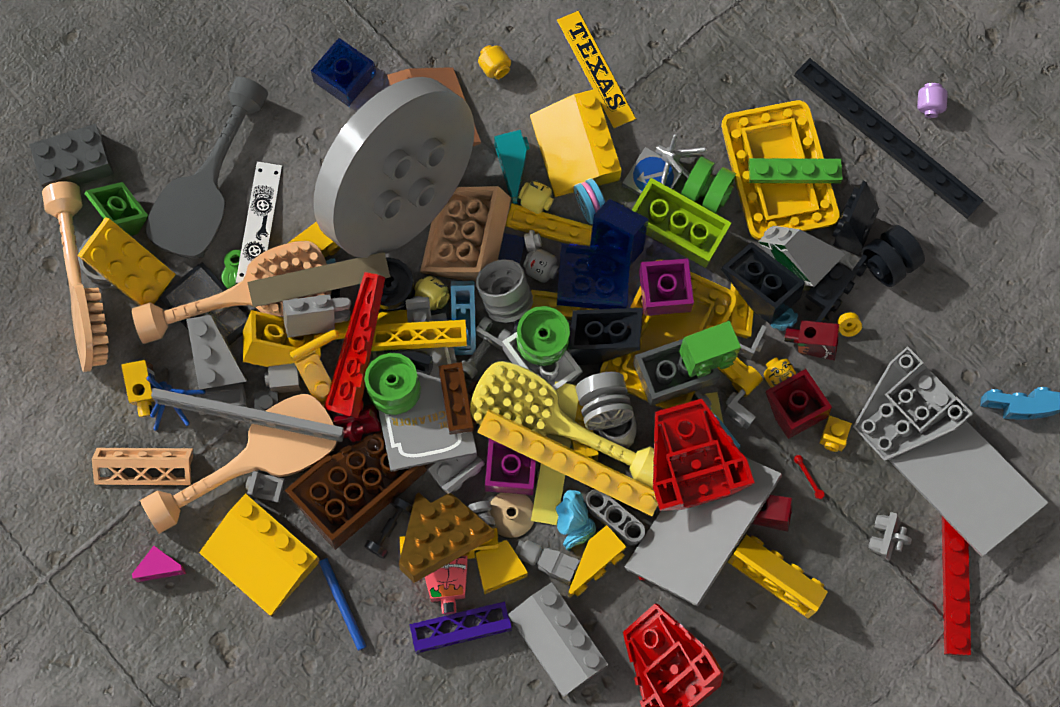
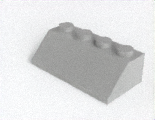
(557, 639)

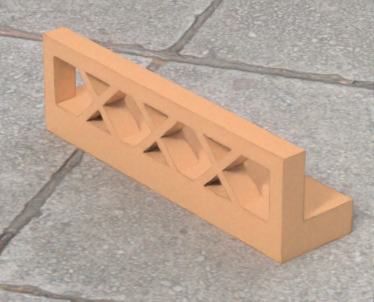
(142, 458)

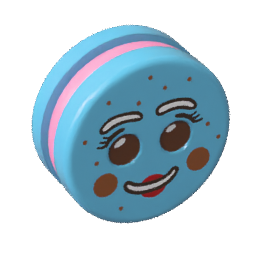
(589, 198)

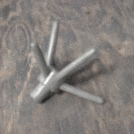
(672, 157)

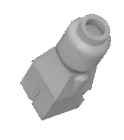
(549, 561)

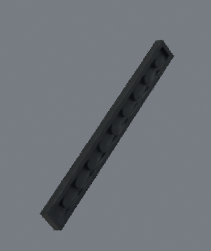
(888, 138)

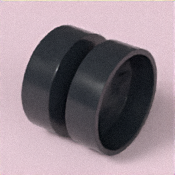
(893, 255)

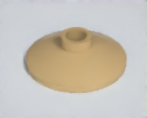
(514, 525)

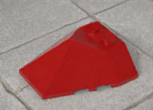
(695, 458)
(670, 662)

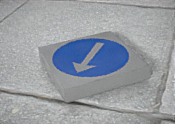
(649, 166)

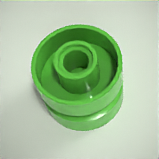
(713, 189)

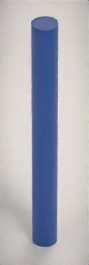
(342, 604)

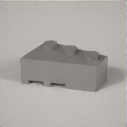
(212, 354)

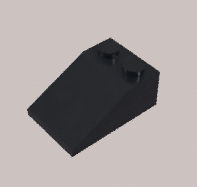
(763, 282)
(604, 334)

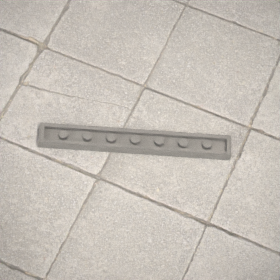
(248, 415)

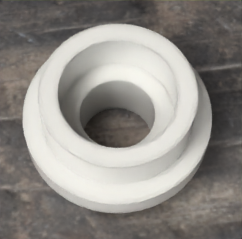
(532, 241)

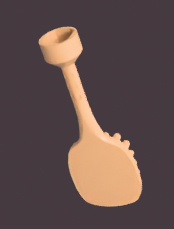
(63, 202)
(153, 321)
(267, 450)

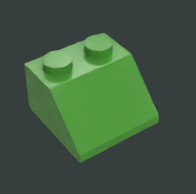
(119, 205)

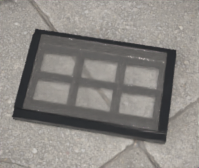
(200, 284)

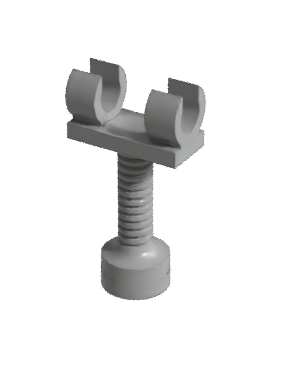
(482, 331)

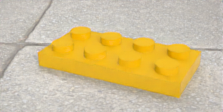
(126, 263)

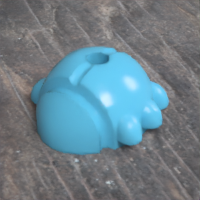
(785, 321)

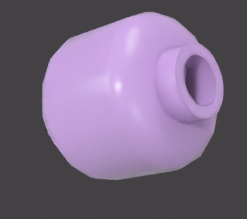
(932, 100)

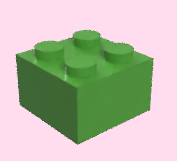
(710, 349)

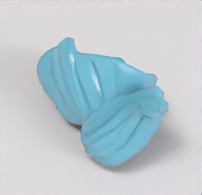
(574, 519)

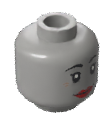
(541, 265)

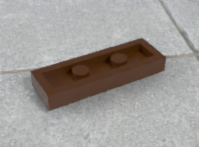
(455, 398)

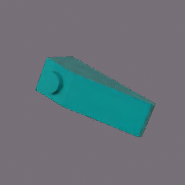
(512, 154)

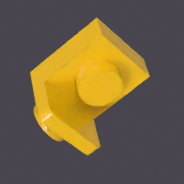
(835, 434)

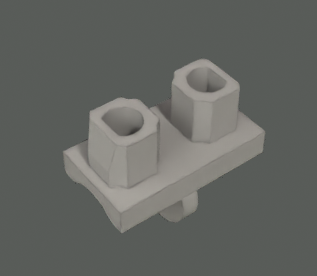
(890, 526)

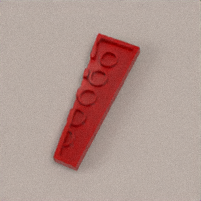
(348, 380)

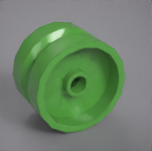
(543, 322)
(392, 383)

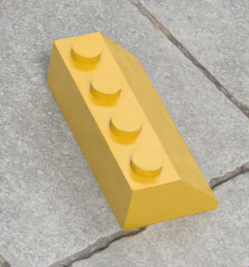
(778, 577)

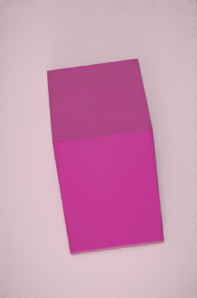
(157, 566)

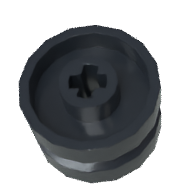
(401, 287)

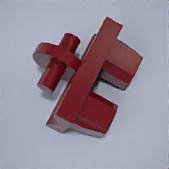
(355, 427)

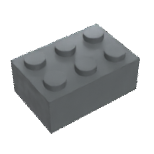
(72, 157)
(665, 374)

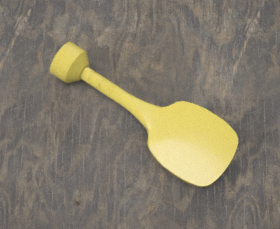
(534, 404)

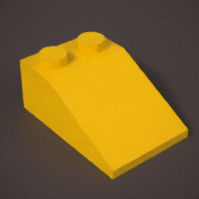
(267, 341)

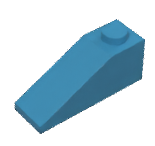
(464, 309)

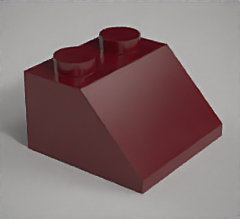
(798, 403)

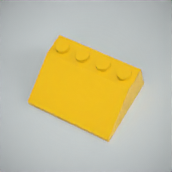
(576, 143)
(259, 555)

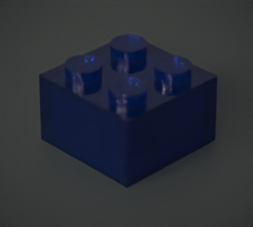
(343, 72)
(618, 232)

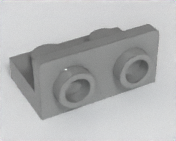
(453, 472)

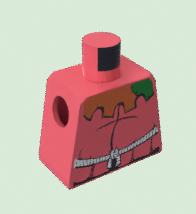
(448, 584)

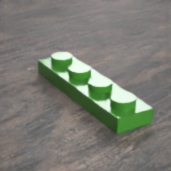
(794, 170)

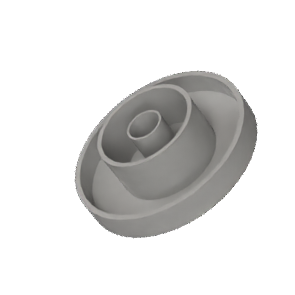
(393, 166)

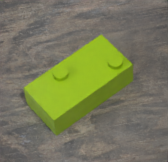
(681, 222)

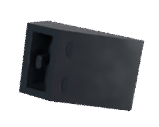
(856, 220)

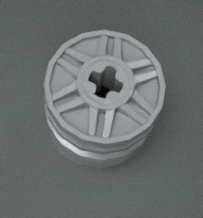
(504, 290)
(604, 401)

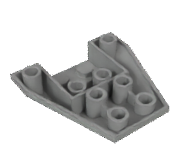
(908, 408)

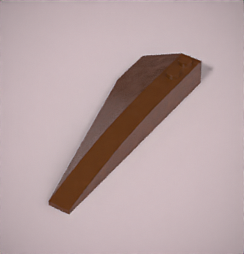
(352, 486)

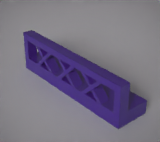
(464, 635)

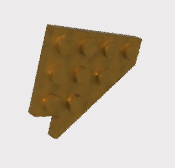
(440, 535)

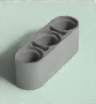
(620, 528)

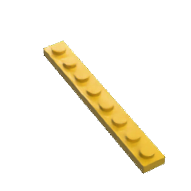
(568, 462)

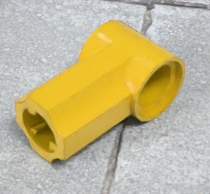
(742, 376)

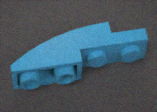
(1017, 406)

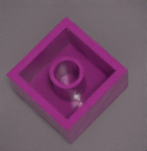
(666, 287)
(508, 470)

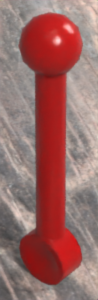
(819, 494)

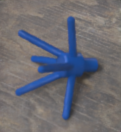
(164, 386)

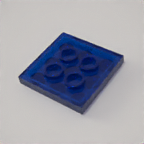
(591, 279)

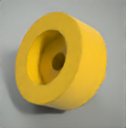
(849, 324)

